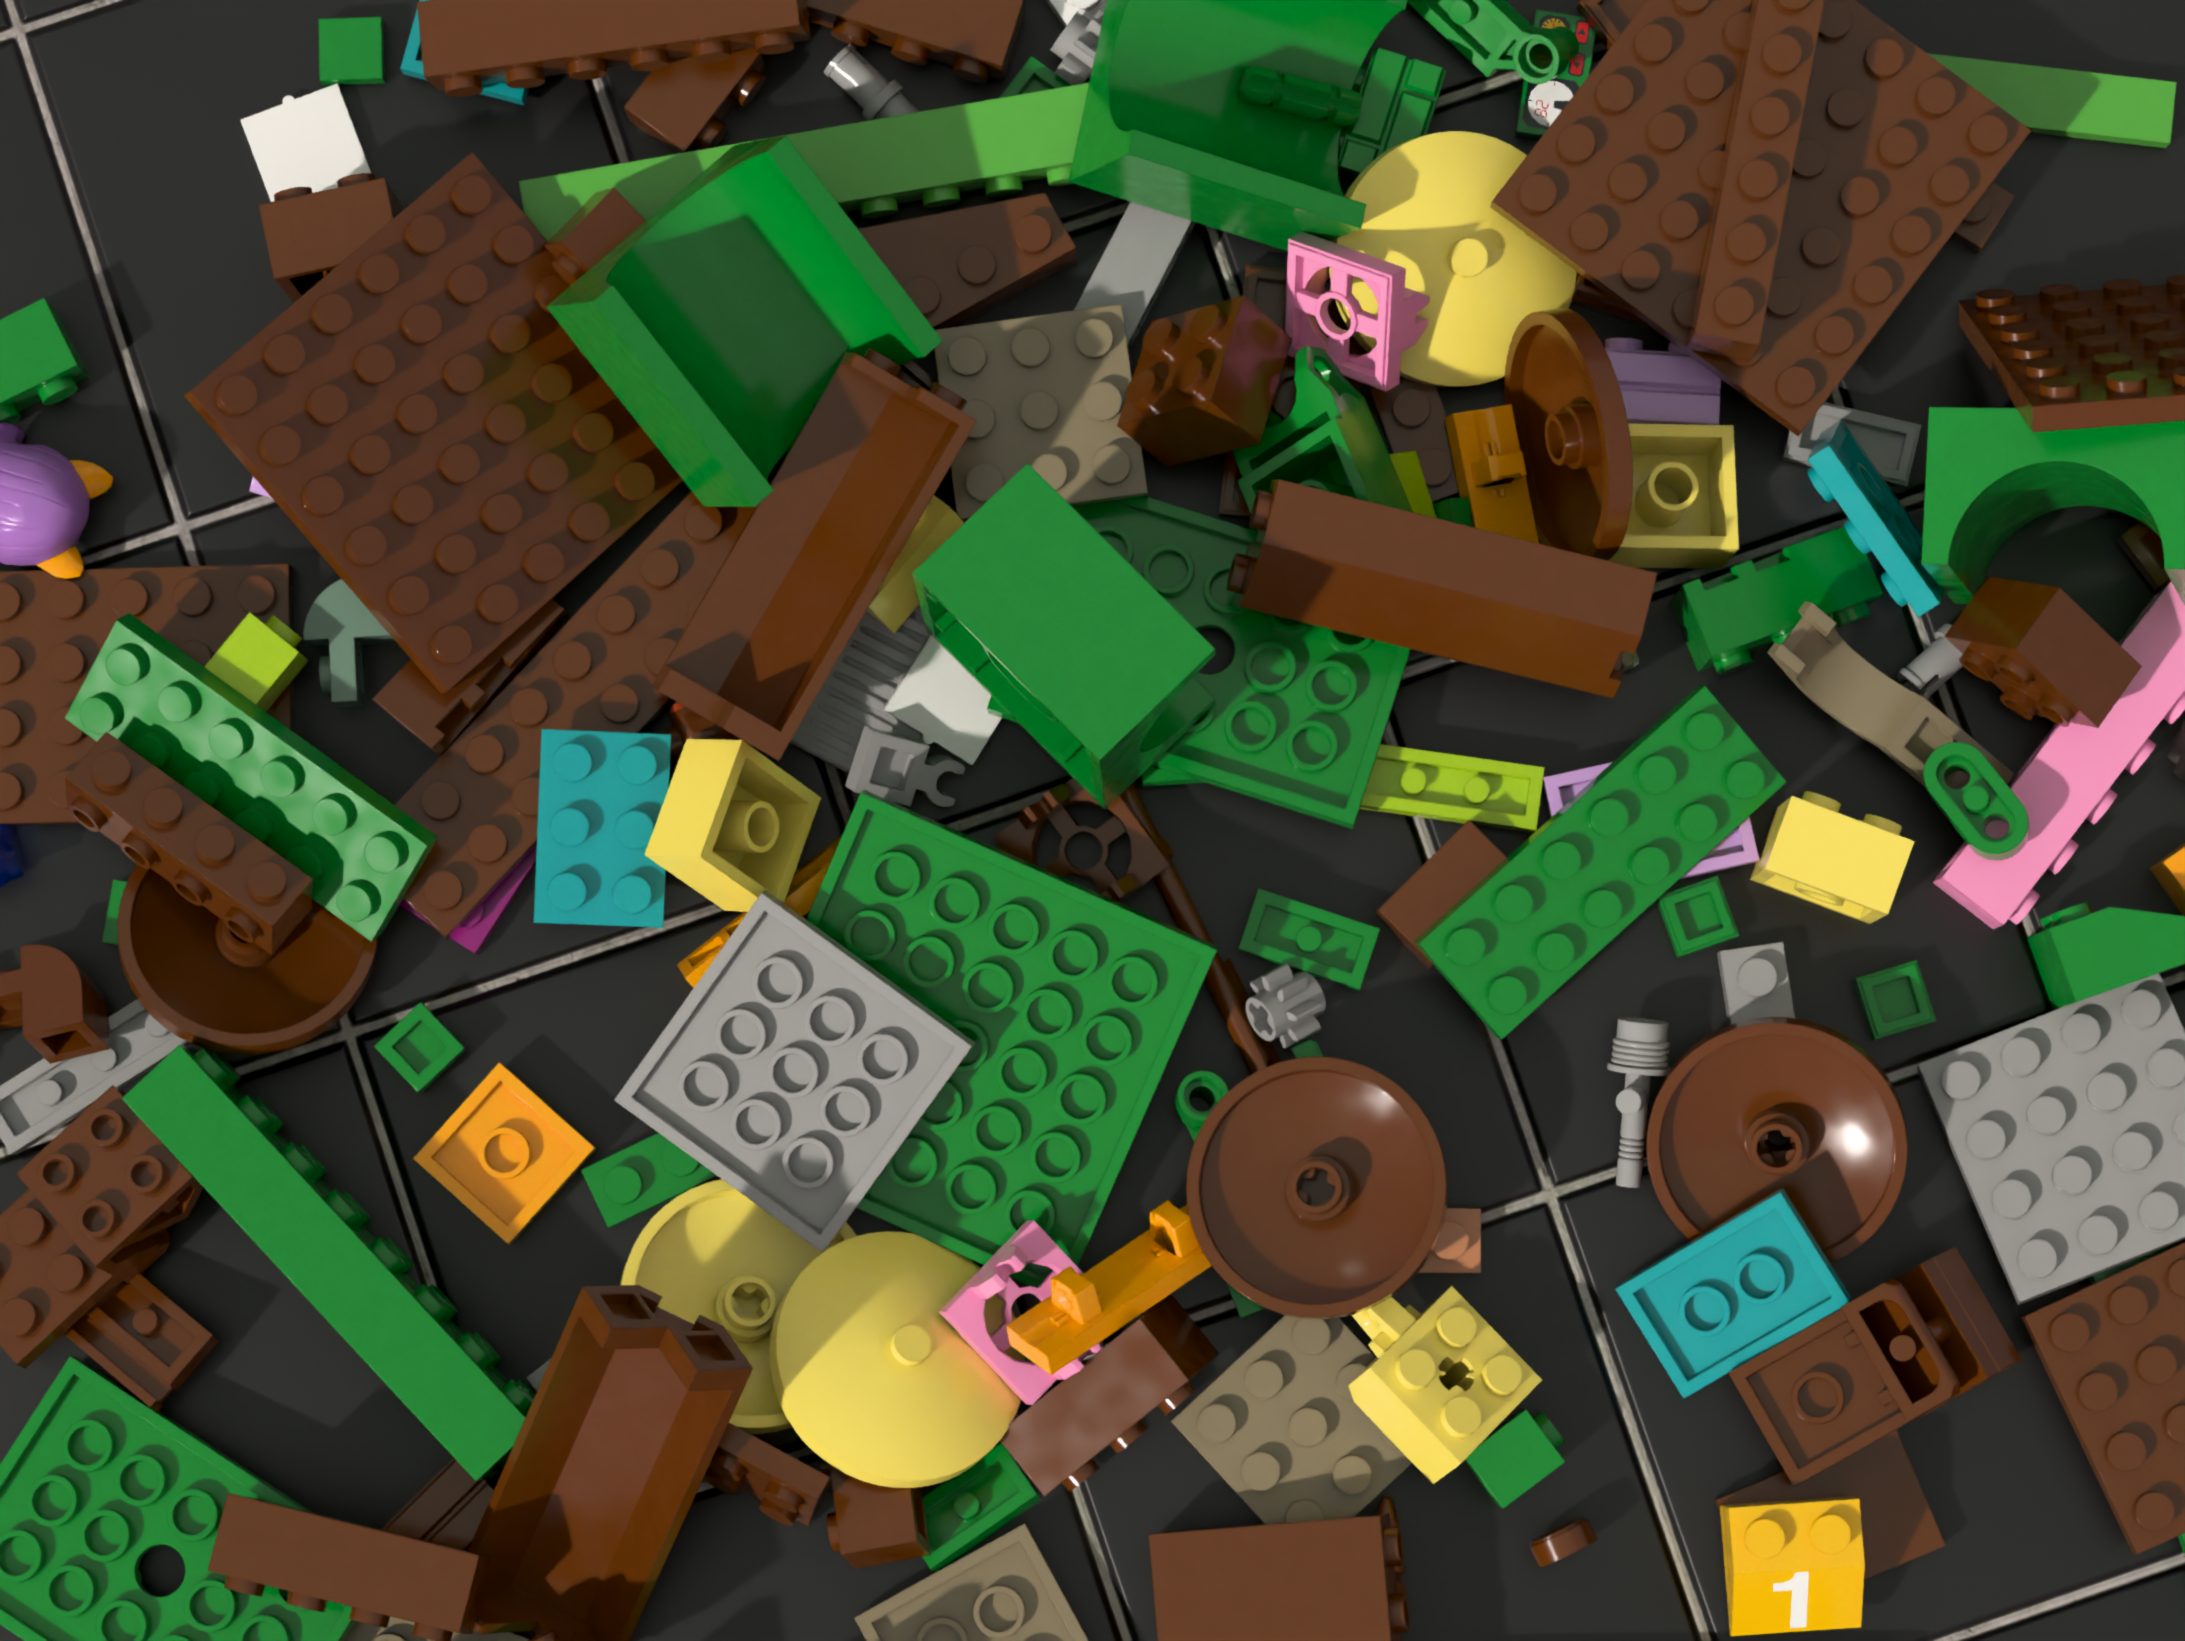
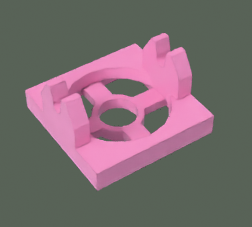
(1309, 296)
(967, 1307)

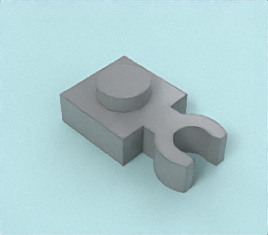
(897, 767)

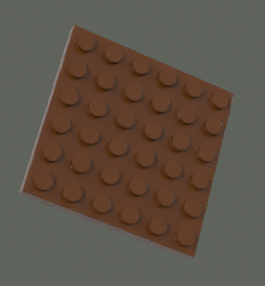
(1876, 189)
(439, 426)

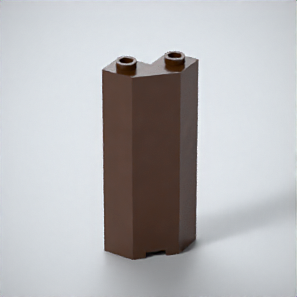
(815, 551)
(1441, 588)
(605, 1467)

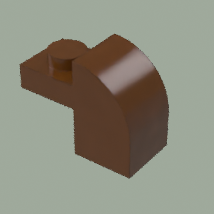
(55, 1004)

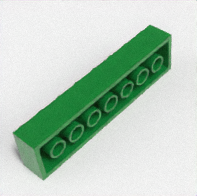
(333, 1258)

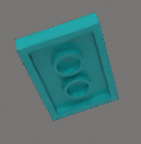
(1875, 516)
(595, 825)
(1733, 1293)

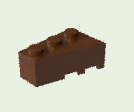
(973, 257)
(1109, 1397)

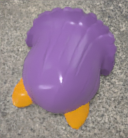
(44, 504)

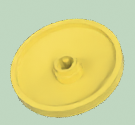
(1480, 270)
(732, 1264)
(877, 1369)

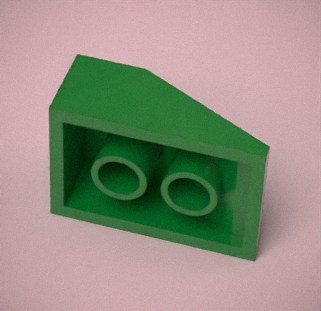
(2104, 950)

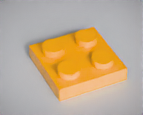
(505, 1153)

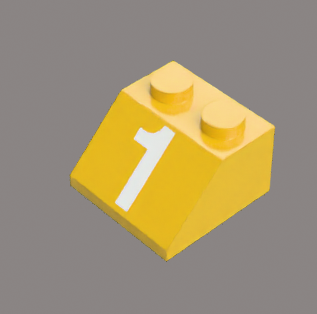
(1793, 1565)

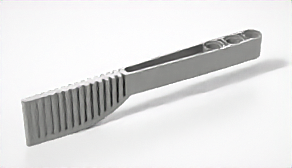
(875, 657)

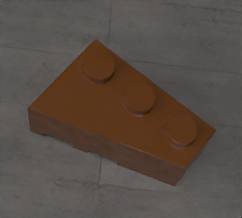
(443, 717)

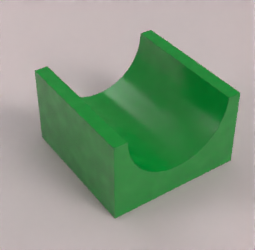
(1179, 139)
(736, 315)
(1997, 475)
(1065, 635)

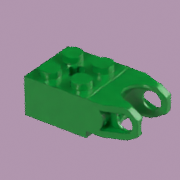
(1323, 442)

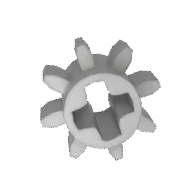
(1078, 47)
(1285, 1006)

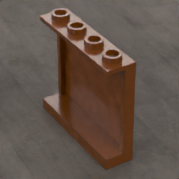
(1281, 1582)

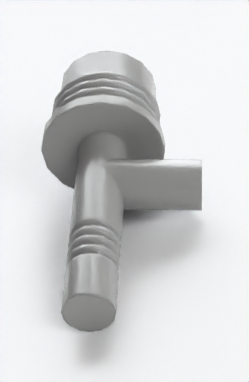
(1639, 1052)

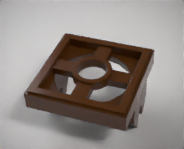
(1146, 855)

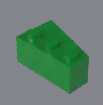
(1762, 599)

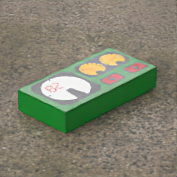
(1544, 102)

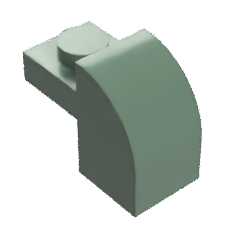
(344, 626)

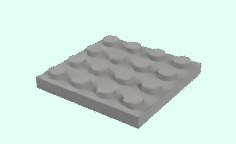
(794, 1071)
(2071, 1134)

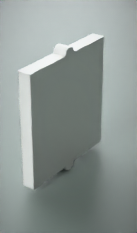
(306, 142)
(943, 703)

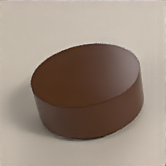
(1562, 1541)

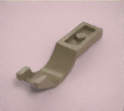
(1868, 700)

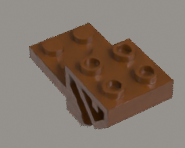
(85, 1222)
(1875, 1366)

